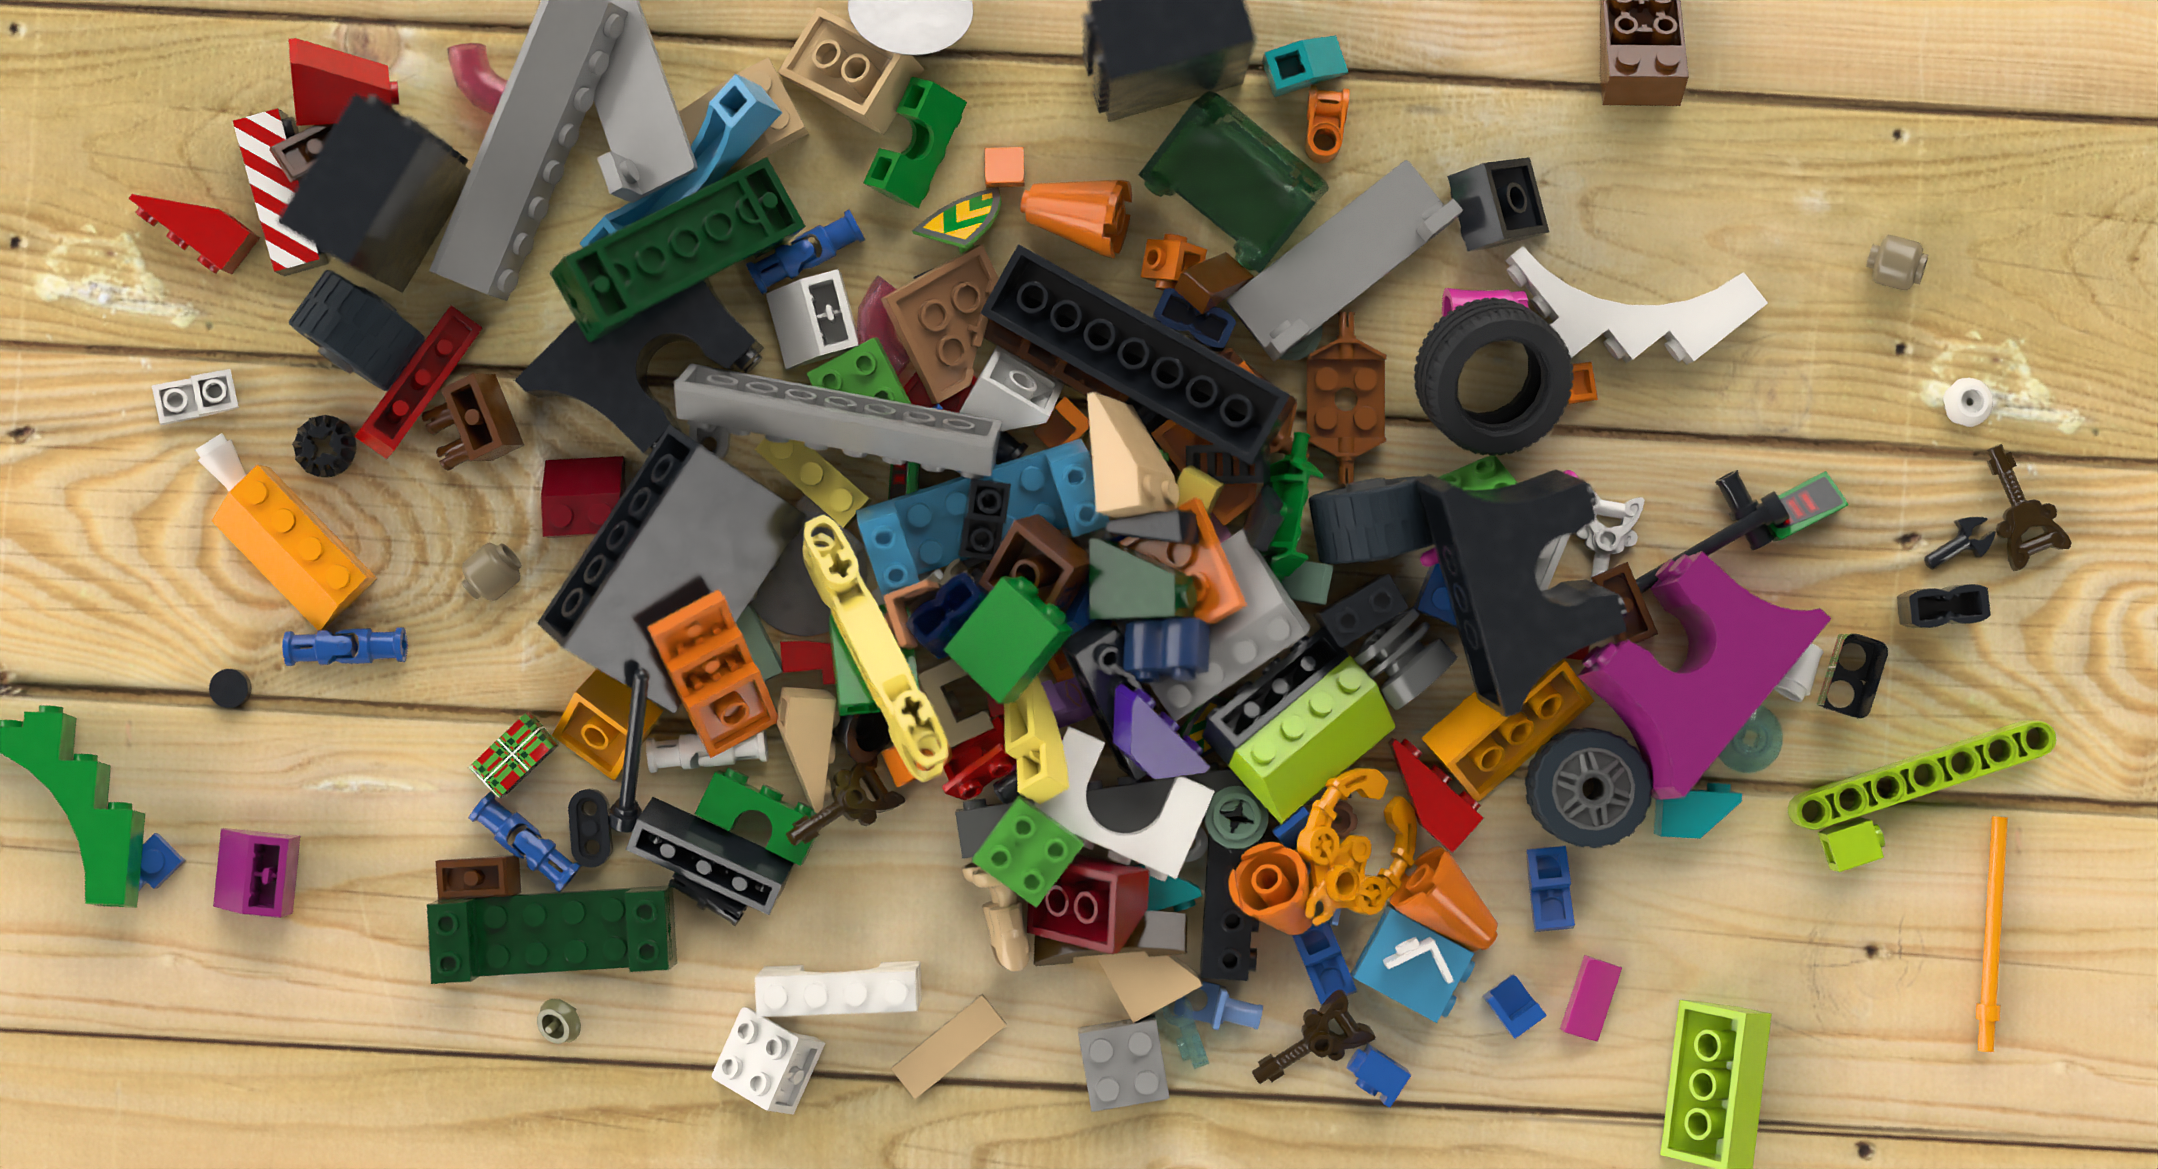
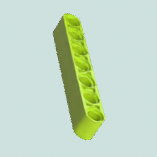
(1939, 768)

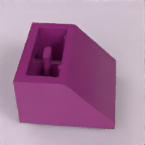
(256, 872)

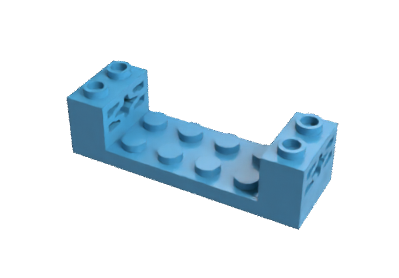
(925, 526)

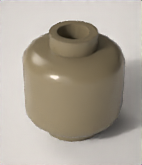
(1897, 262)
(491, 571)

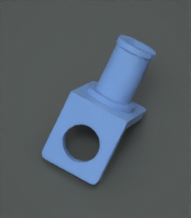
(1222, 1008)

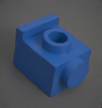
(1378, 1073)

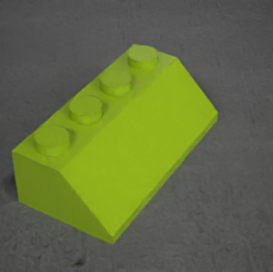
(1313, 740)
(1716, 1085)

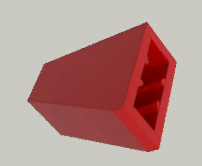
(329, 78)

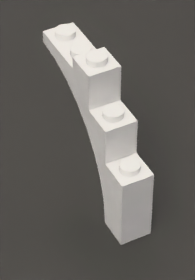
(1630, 329)

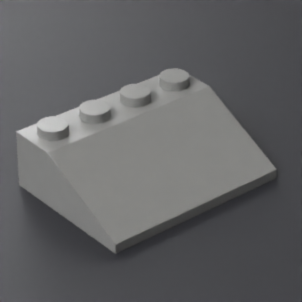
(1243, 638)

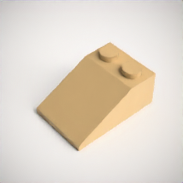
(849, 71)
(781, 132)
(1127, 465)

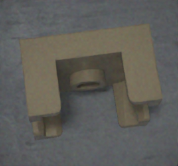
(947, 706)

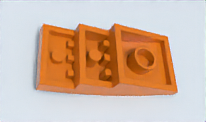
(714, 673)

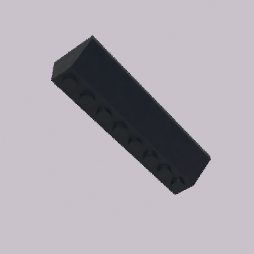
(1138, 355)

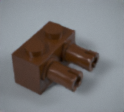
(480, 417)

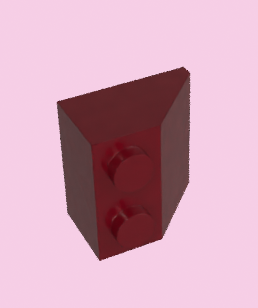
(580, 494)

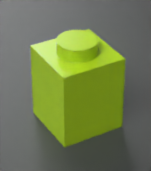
(1852, 844)

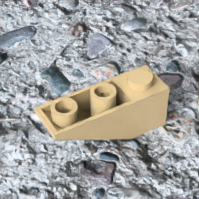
(806, 729)

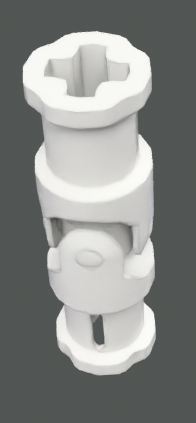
(691, 754)

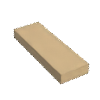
(948, 1046)

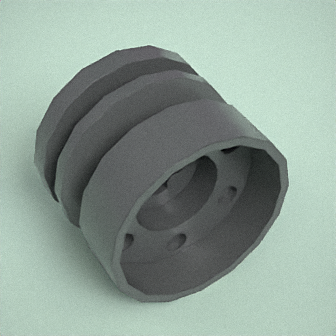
(1404, 658)

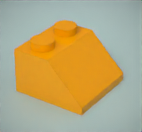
(598, 722)

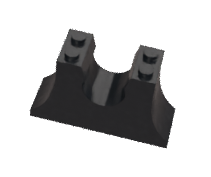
(614, 368)
(1489, 563)

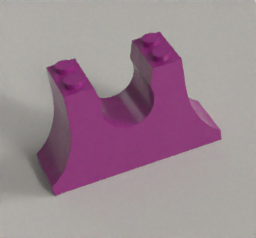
(1732, 664)

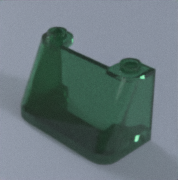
(1235, 178)

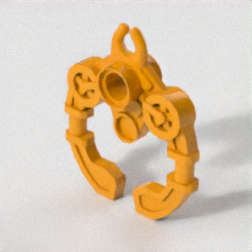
(1339, 869)

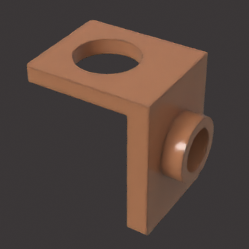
(897, 614)

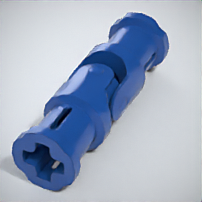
(791, 260)
(343, 647)
(537, 851)

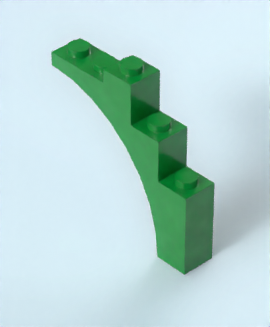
(108, 837)

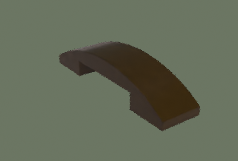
(1156, 934)

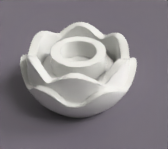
(1956, 405)

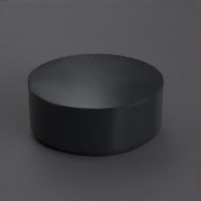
(230, 688)

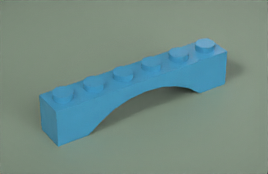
(730, 128)

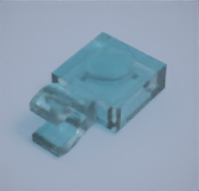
(1190, 1044)

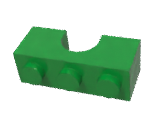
(933, 118)
(731, 796)

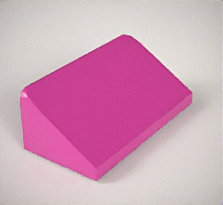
(1590, 998)

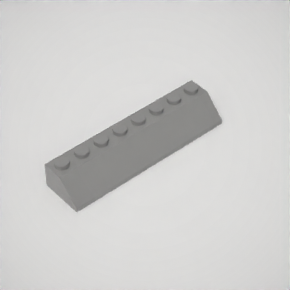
(528, 144)
(837, 420)

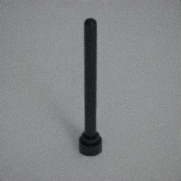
(1767, 512)
(626, 809)

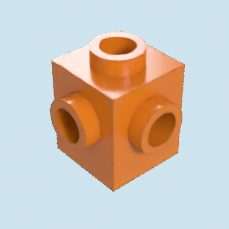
(1168, 258)

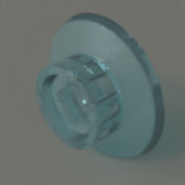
(1766, 745)

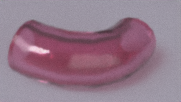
(475, 76)
(875, 322)

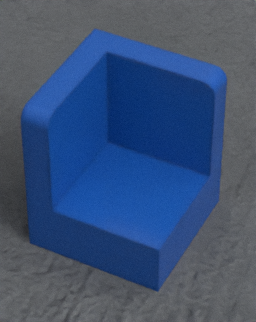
(1514, 1006)

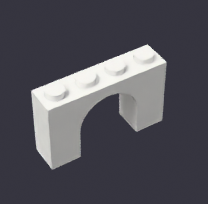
(1159, 845)
(875, 990)

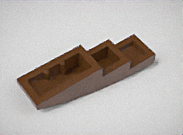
(1049, 363)

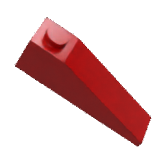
(418, 382)

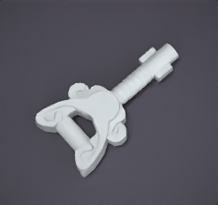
(1613, 539)

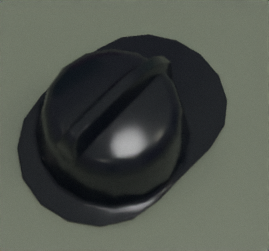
(863, 735)

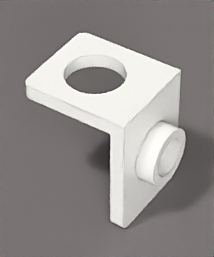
(1412, 948)

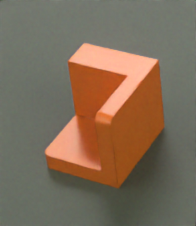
(1063, 425)

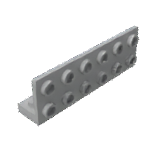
(639, 115)
(1341, 259)

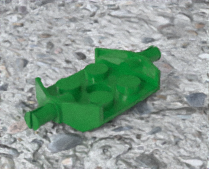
(1290, 482)

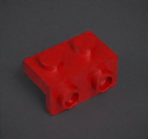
(978, 763)

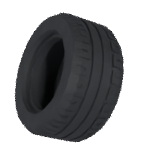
(1530, 411)

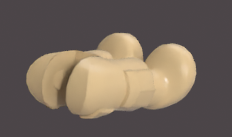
(1003, 920)

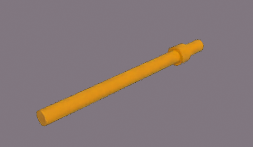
(1988, 1010)

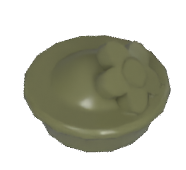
(558, 1021)

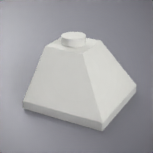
(1012, 392)

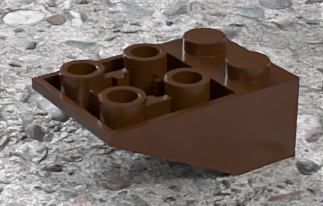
(1642, 53)

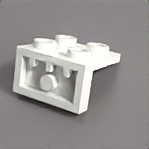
(767, 1062)

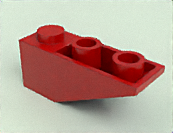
(208, 230)
(1436, 806)

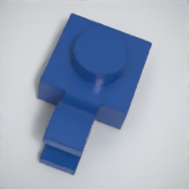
(158, 861)

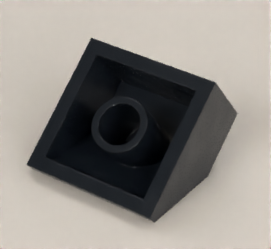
(1498, 203)

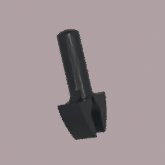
(1961, 543)

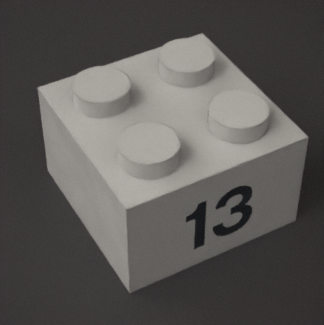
(1123, 1063)

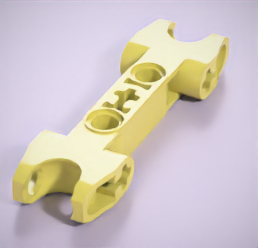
(874, 649)

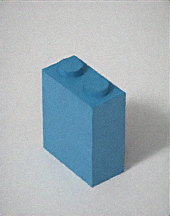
(1418, 980)

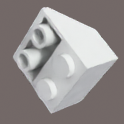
(813, 319)

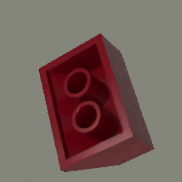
(1092, 905)

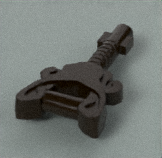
(2023, 515)
(849, 801)
(1319, 1038)

